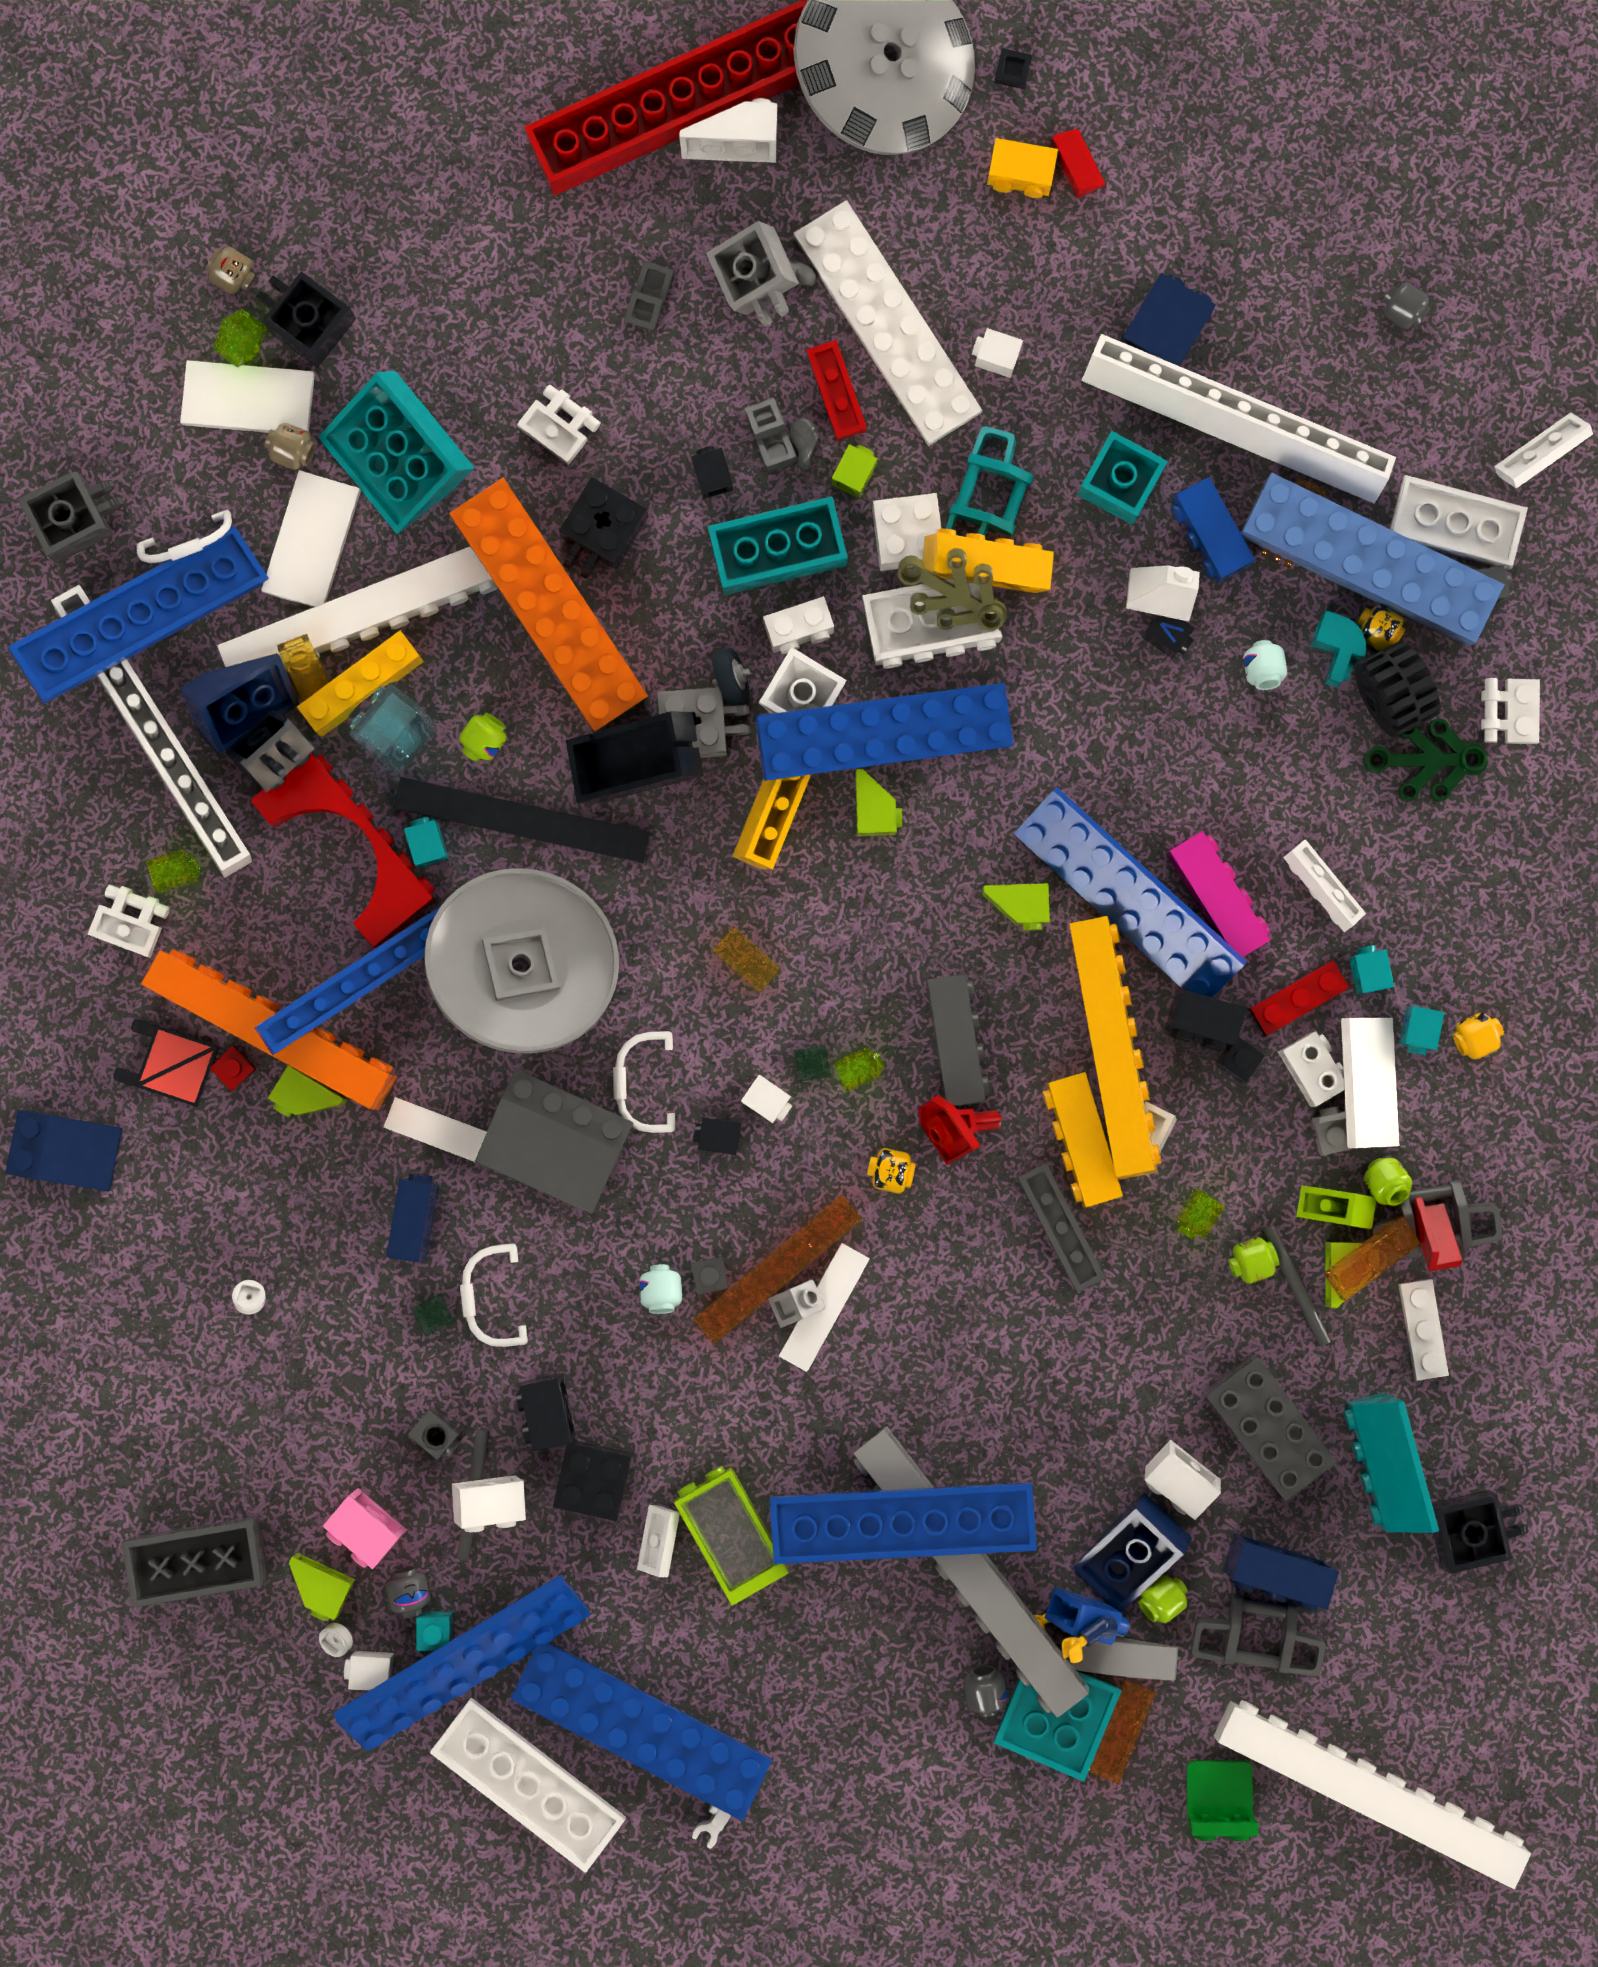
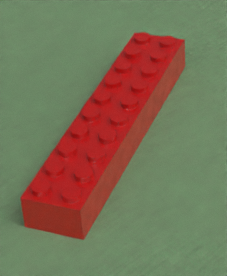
(665, 99)

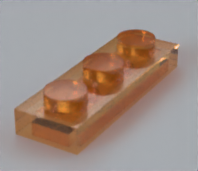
(1372, 1258)
(1122, 1731)

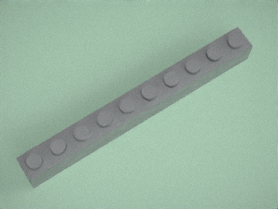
(985, 1589)

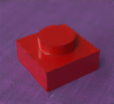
(232, 1068)

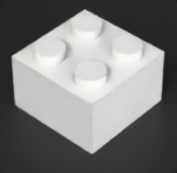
(902, 527)

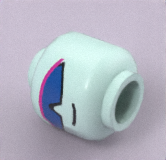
(1265, 665)
(660, 1289)

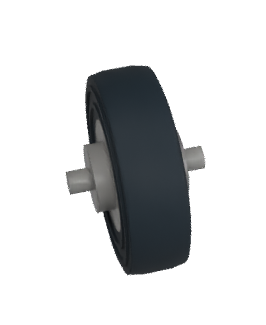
(731, 676)

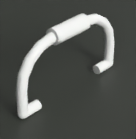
(188, 547)
(619, 1081)
(468, 1301)

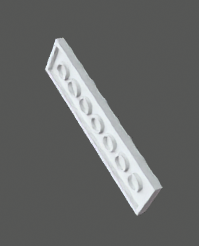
(887, 323)

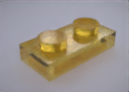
(303, 665)
(746, 959)

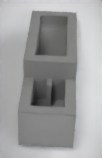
(1130, 1659)

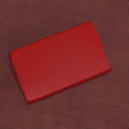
(1077, 162)

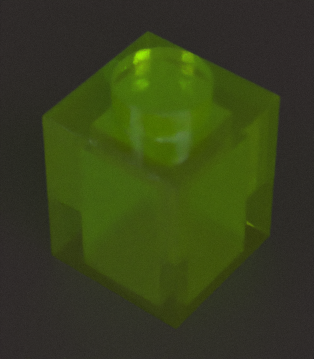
(239, 338)
(173, 871)
(859, 1068)
(1198, 1214)

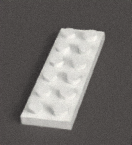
(528, 1785)

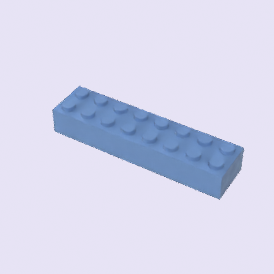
(1371, 560)

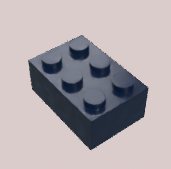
(1280, 1573)

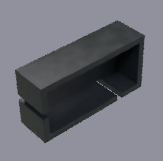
(638, 759)

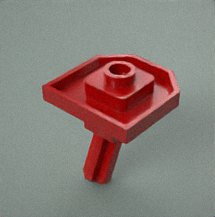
(953, 1129)

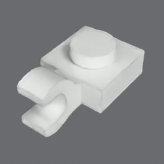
(713, 1826)

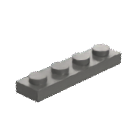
(1061, 1227)

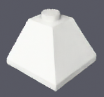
(1163, 591)
(801, 685)

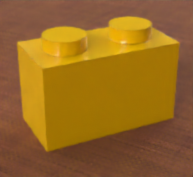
(1022, 168)

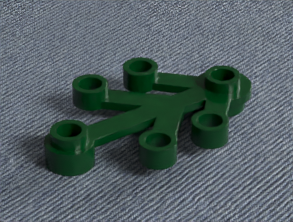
(1432, 760)

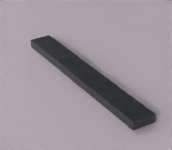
(522, 820)

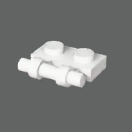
(552, 431)
(1521, 711)
(125, 930)

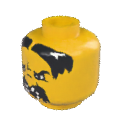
(1381, 626)
(1478, 1035)
(891, 1170)

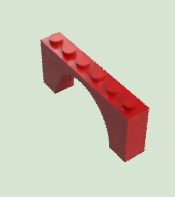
(398, 891)

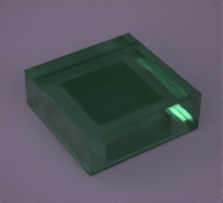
(812, 1063)
(433, 1315)

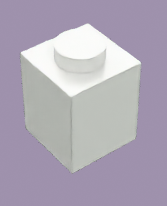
(997, 352)
(767, 1100)
(368, 1669)

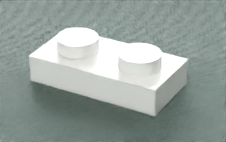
(658, 1541)

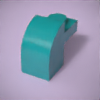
(1344, 640)

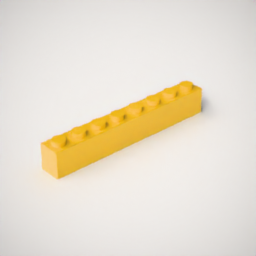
(1114, 1048)

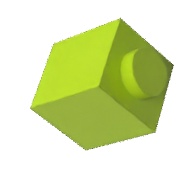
(854, 470)

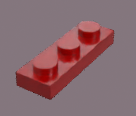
(836, 390)
(1299, 998)

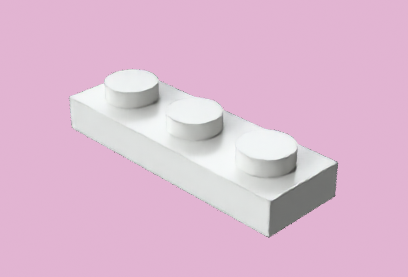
(1543, 450)
(1324, 886)
(1423, 1329)

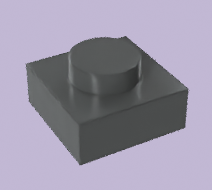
(709, 1275)

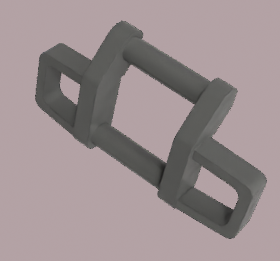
(1461, 1211)
(1231, 1655)

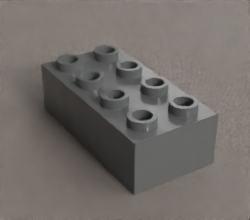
(1269, 1427)
(195, 1561)

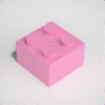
(363, 1529)

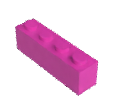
(1217, 894)

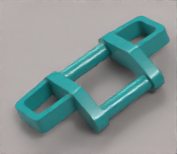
(978, 462)

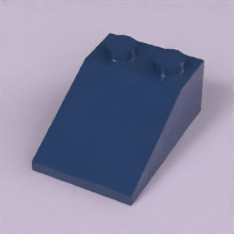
(237, 697)
(63, 1150)
(1133, 1553)

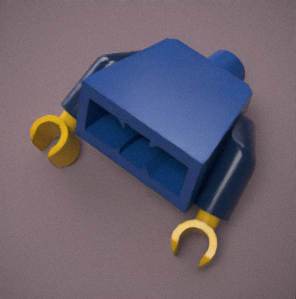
(1082, 1618)

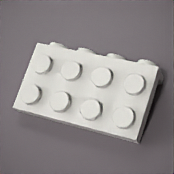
(902, 635)

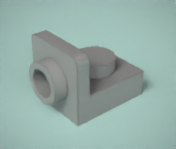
(1331, 1131)
(796, 1303)

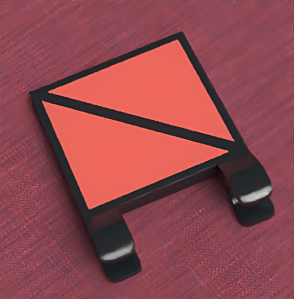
(173, 1064)

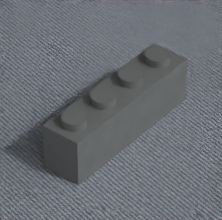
(956, 1041)

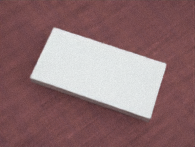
(245, 397)
(1458, 522)
(311, 540)
(1370, 1082)

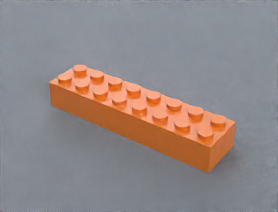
(548, 604)
(238, 1013)

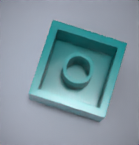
(1122, 477)

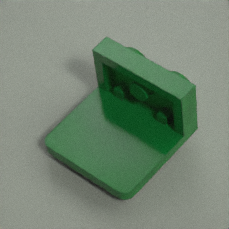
(1220, 1799)

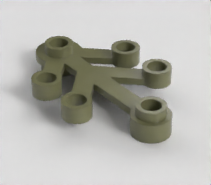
(954, 595)

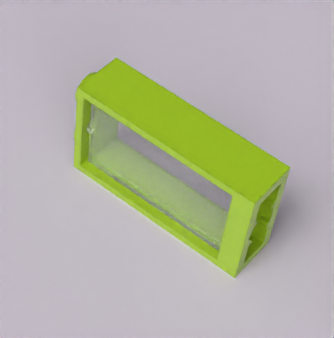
(729, 1534)

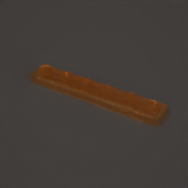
(777, 1269)

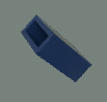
(1169, 320)
(413, 1218)

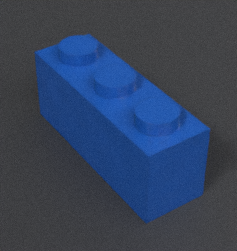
(1211, 530)

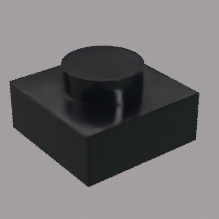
(1013, 68)

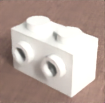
(799, 625)
(1314, 1068)
(1182, 1480)
(488, 1503)

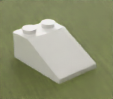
(735, 134)

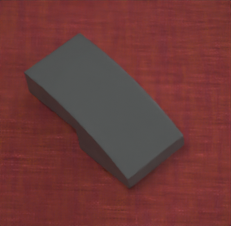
(649, 295)
(770, 435)

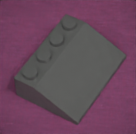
(554, 1141)

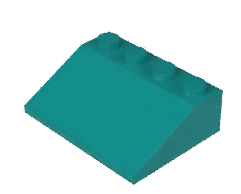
(395, 450)
(1390, 1464)

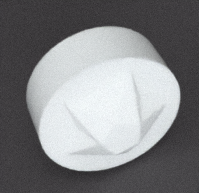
(248, 1297)
(335, 1639)

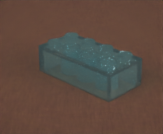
(392, 728)

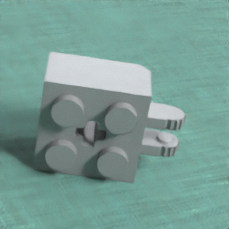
(754, 271)
(708, 708)

